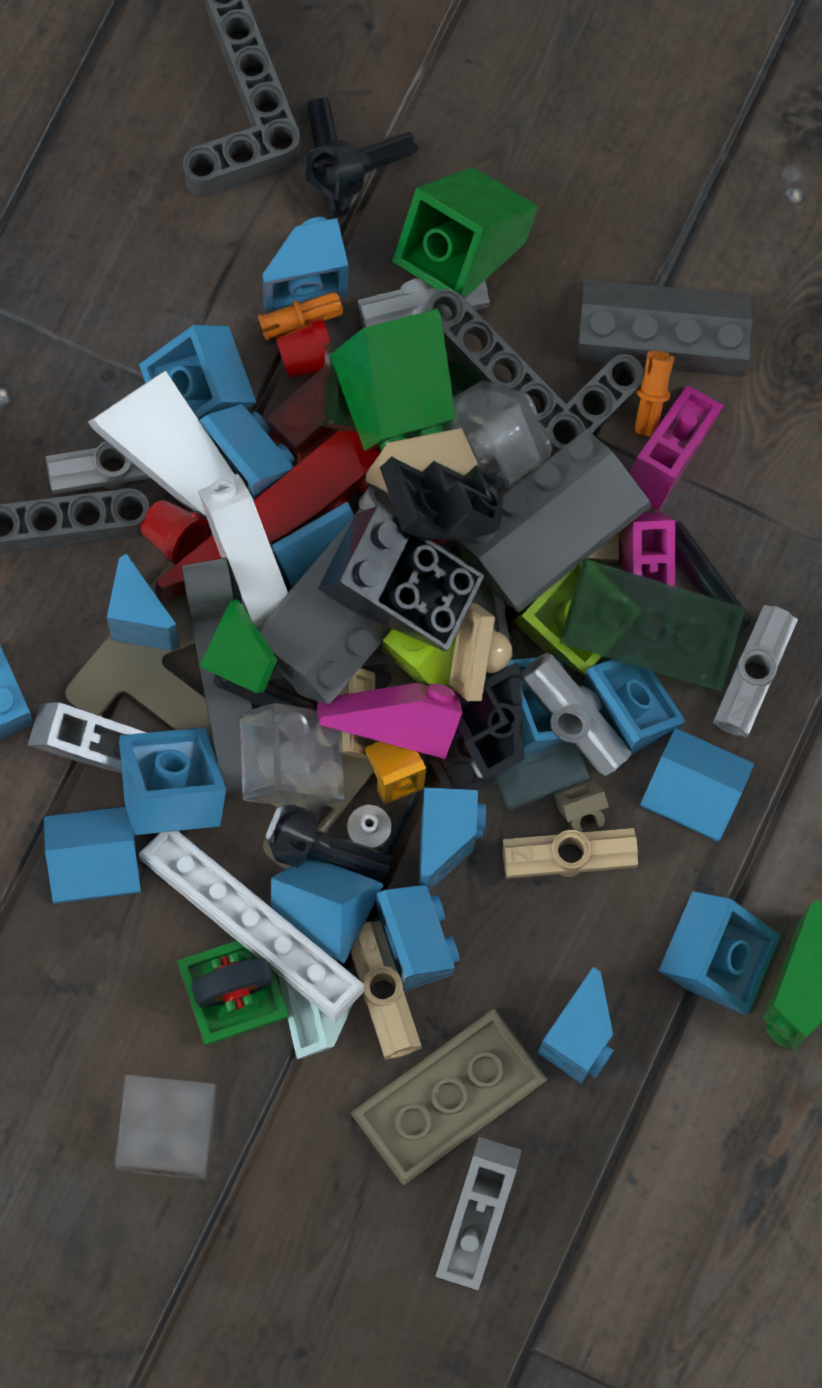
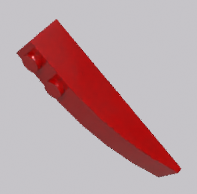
(301, 496)

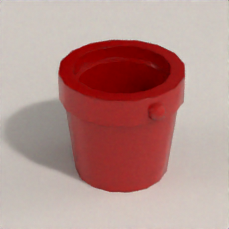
(304, 348)
(174, 530)

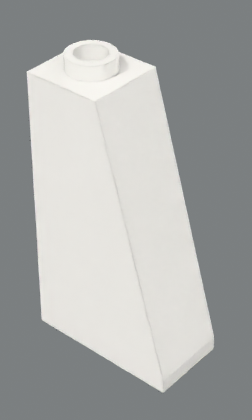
(164, 440)
(245, 546)

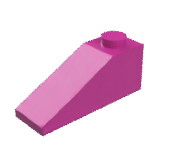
(674, 445)
(649, 547)
(401, 715)

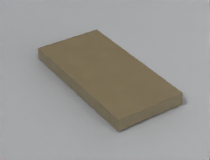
(448, 1097)

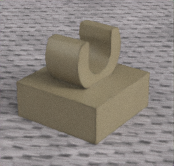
(580, 801)

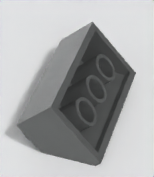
(697, 327)
(555, 521)
(316, 637)

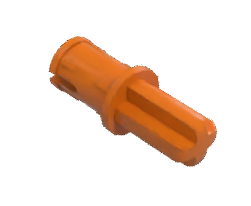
(300, 314)
(653, 391)

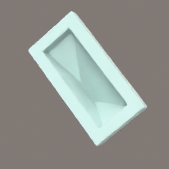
(309, 1026)

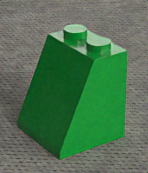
(462, 230)
(396, 379)
(797, 995)

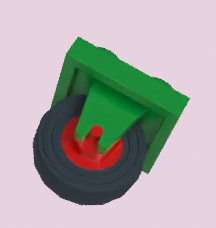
(231, 992)

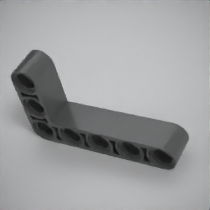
(253, 92)
(524, 379)
(66, 513)
(208, 596)

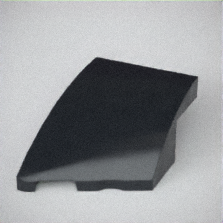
(442, 501)
(487, 735)

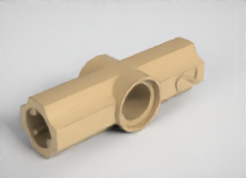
(598, 849)
(391, 1015)

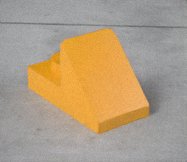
(397, 770)

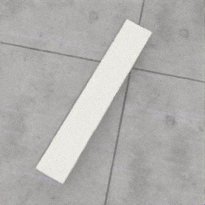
(252, 923)

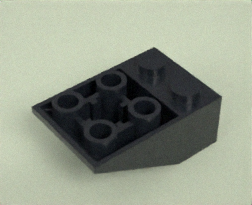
(400, 579)

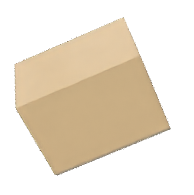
(445, 447)

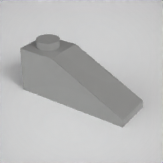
(79, 735)
(478, 1213)

